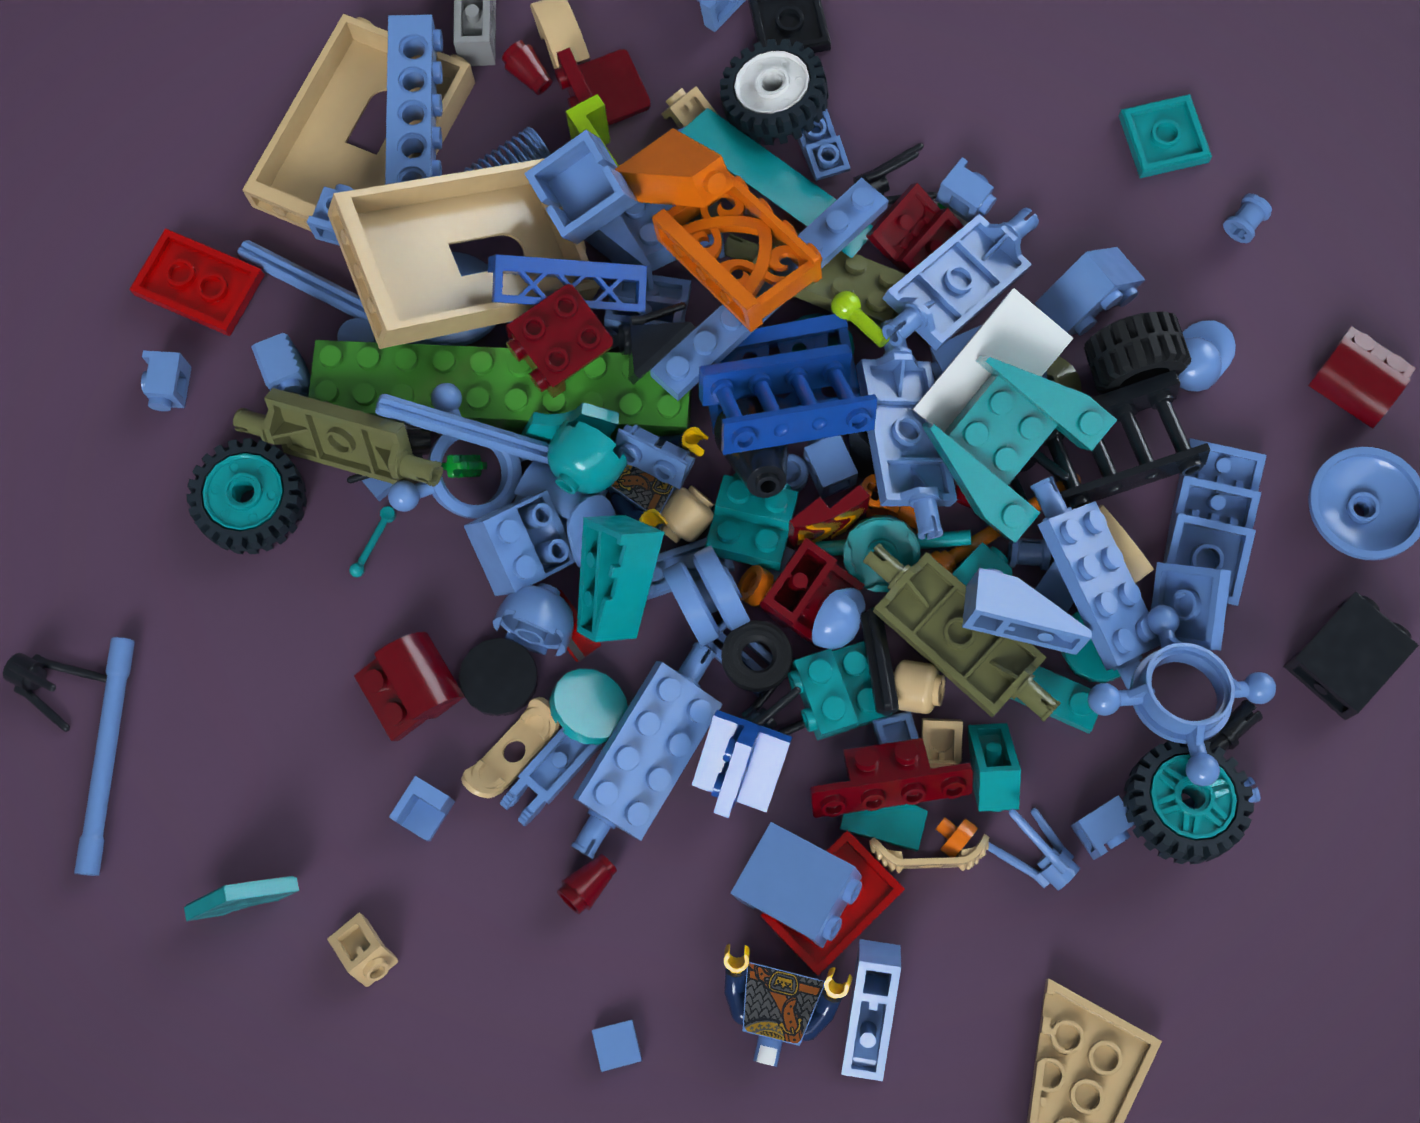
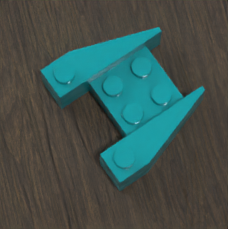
(1003, 431)

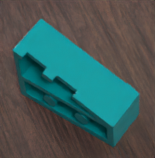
(615, 576)

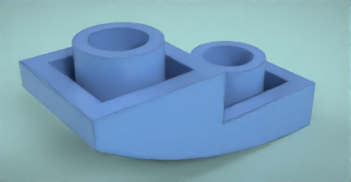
(823, 149)

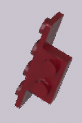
(890, 777)

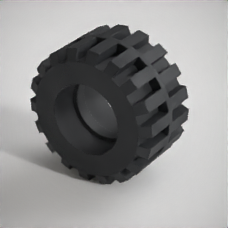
(1136, 350)

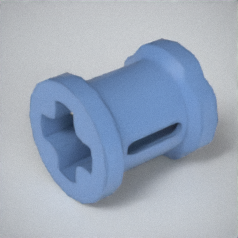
(1251, 213)
(1029, 552)

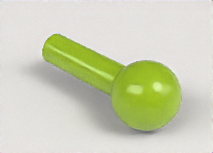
(848, 306)

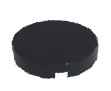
(498, 677)

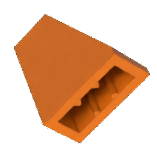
(676, 172)

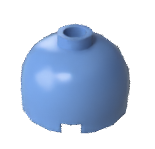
(536, 619)

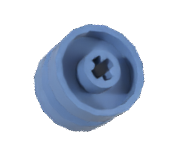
(709, 594)

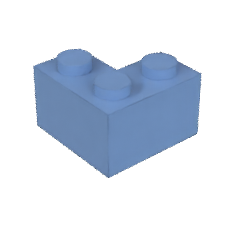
(1090, 285)

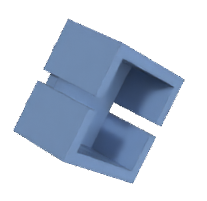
(584, 184)

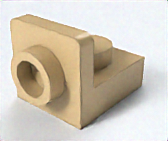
(686, 106)
(362, 951)

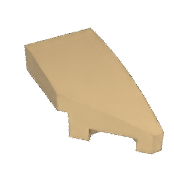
(942, 741)

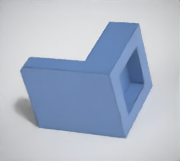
(422, 809)

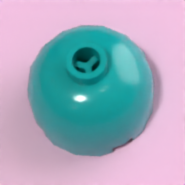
(583, 459)

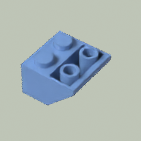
(520, 543)

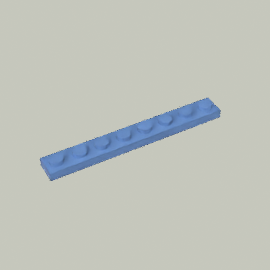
(724, 332)

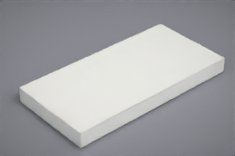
(1012, 334)

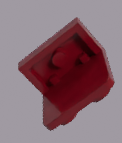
(608, 76)
(557, 339)

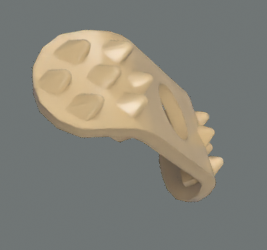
(493, 772)
(964, 859)

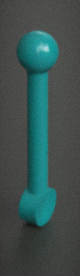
(387, 515)

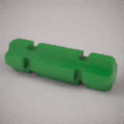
(464, 465)

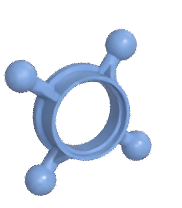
(406, 495)
(1201, 767)

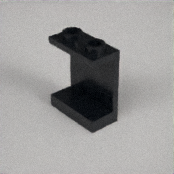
(1352, 656)

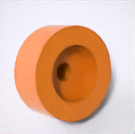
(755, 584)
(956, 836)

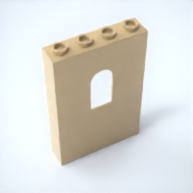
(313, 136)
(402, 258)

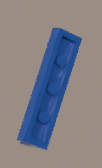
(565, 270)

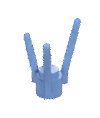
(1056, 862)

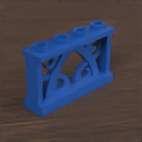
(811, 333)

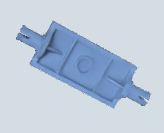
(958, 280)
(902, 455)
(1096, 580)
(647, 751)

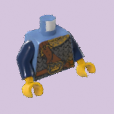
(642, 494)
(779, 1004)

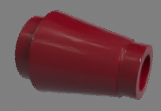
(526, 66)
(586, 884)

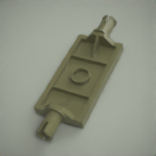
(856, 274)
(338, 438)
(928, 612)

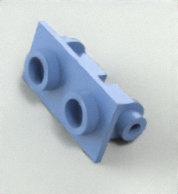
(640, 449)

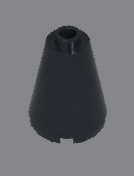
(759, 469)

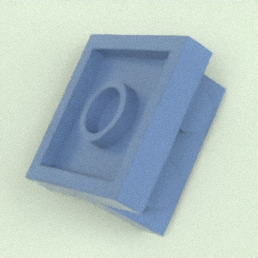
(1197, 597)

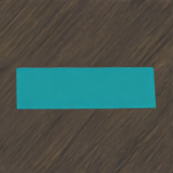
(766, 172)

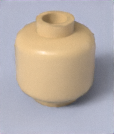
(687, 514)
(918, 686)

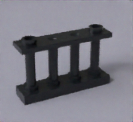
(1123, 405)

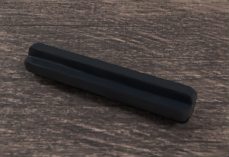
(879, 663)

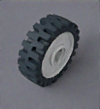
(774, 91)

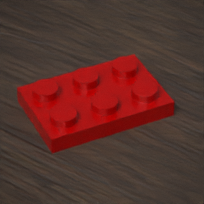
(197, 282)
(877, 893)

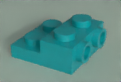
(750, 526)
(834, 690)

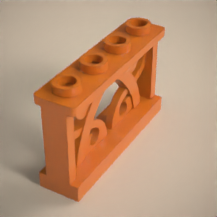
(739, 294)

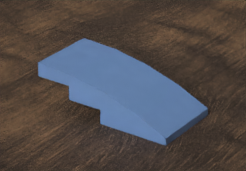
(1217, 514)

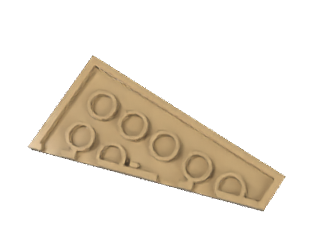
(1086, 1061)

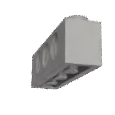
(475, 31)

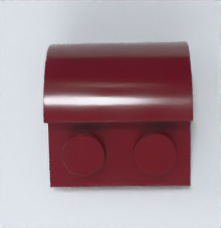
(1362, 377)
(803, 588)
(408, 684)

